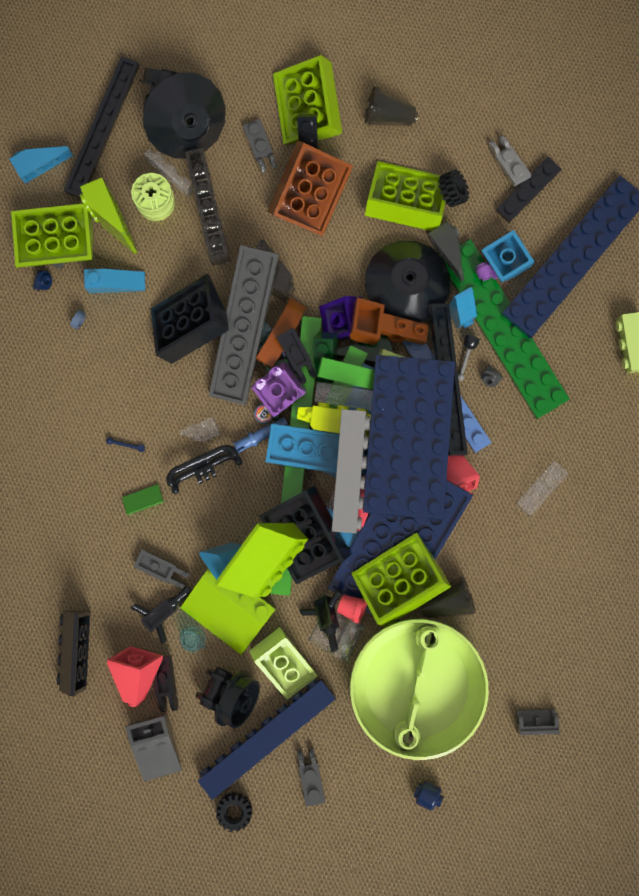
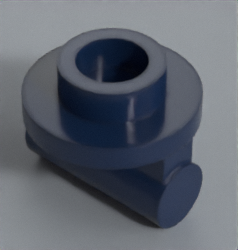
(42, 280)

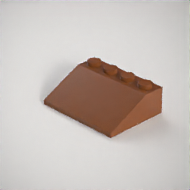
(310, 188)

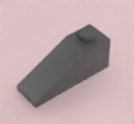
(447, 244)

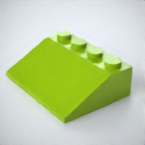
(307, 90)
(405, 197)
(106, 211)
(52, 235)
(262, 559)
(400, 580)
(226, 613)

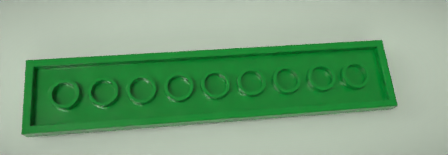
(513, 348)

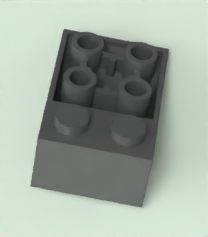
(154, 747)

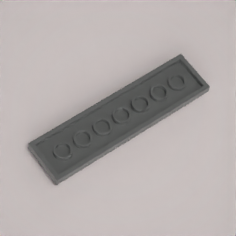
(246, 321)

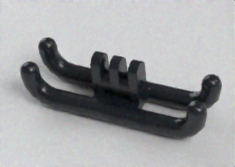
(201, 466)

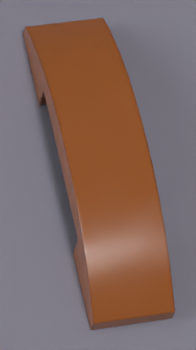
(288, 319)

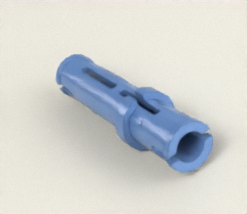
(256, 437)

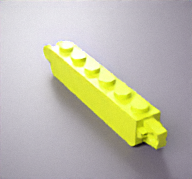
(324, 417)

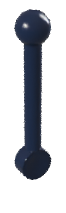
(141, 448)

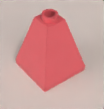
(462, 473)
(134, 673)

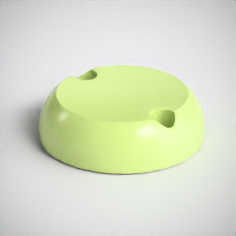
(419, 688)

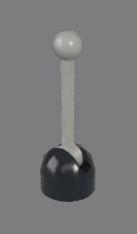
(470, 343)

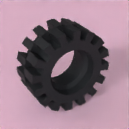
(453, 188)
(234, 824)

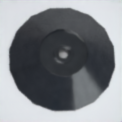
(174, 102)
(402, 298)

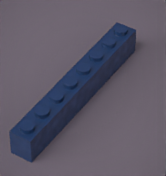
(265, 739)

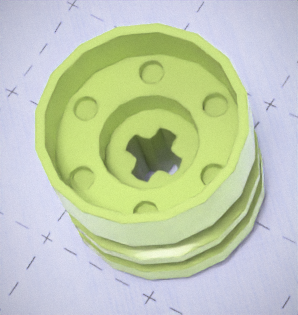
(160, 204)

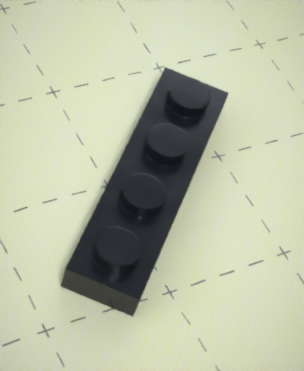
(528, 189)

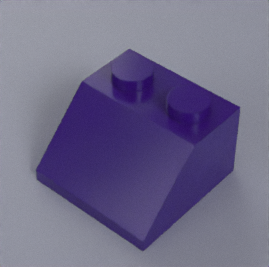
(338, 316)

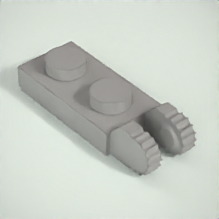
(510, 162)

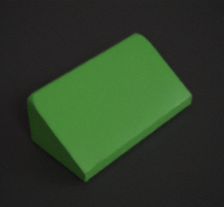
(143, 499)

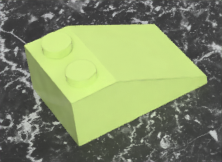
(283, 663)

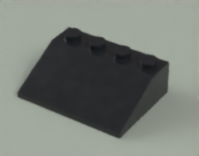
(188, 320)
(323, 545)
(74, 651)

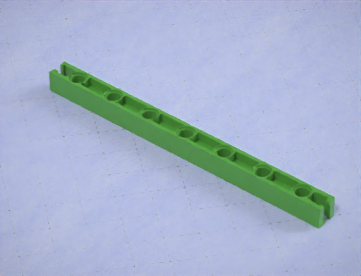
(294, 476)

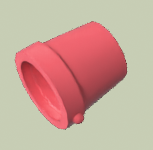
(352, 608)

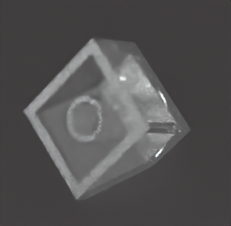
(346, 637)

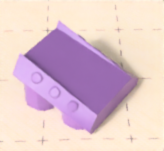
(279, 389)

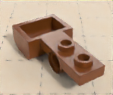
(371, 321)

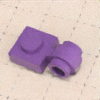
(485, 271)

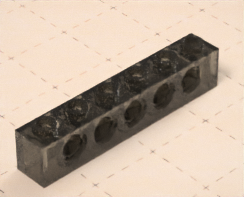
(207, 206)

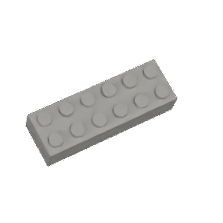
(349, 471)

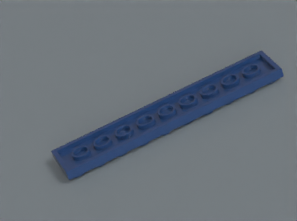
(573, 257)

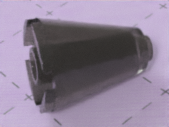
(388, 110)
(452, 602)

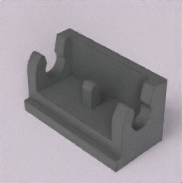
(537, 722)

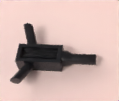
(326, 616)
(155, 618)

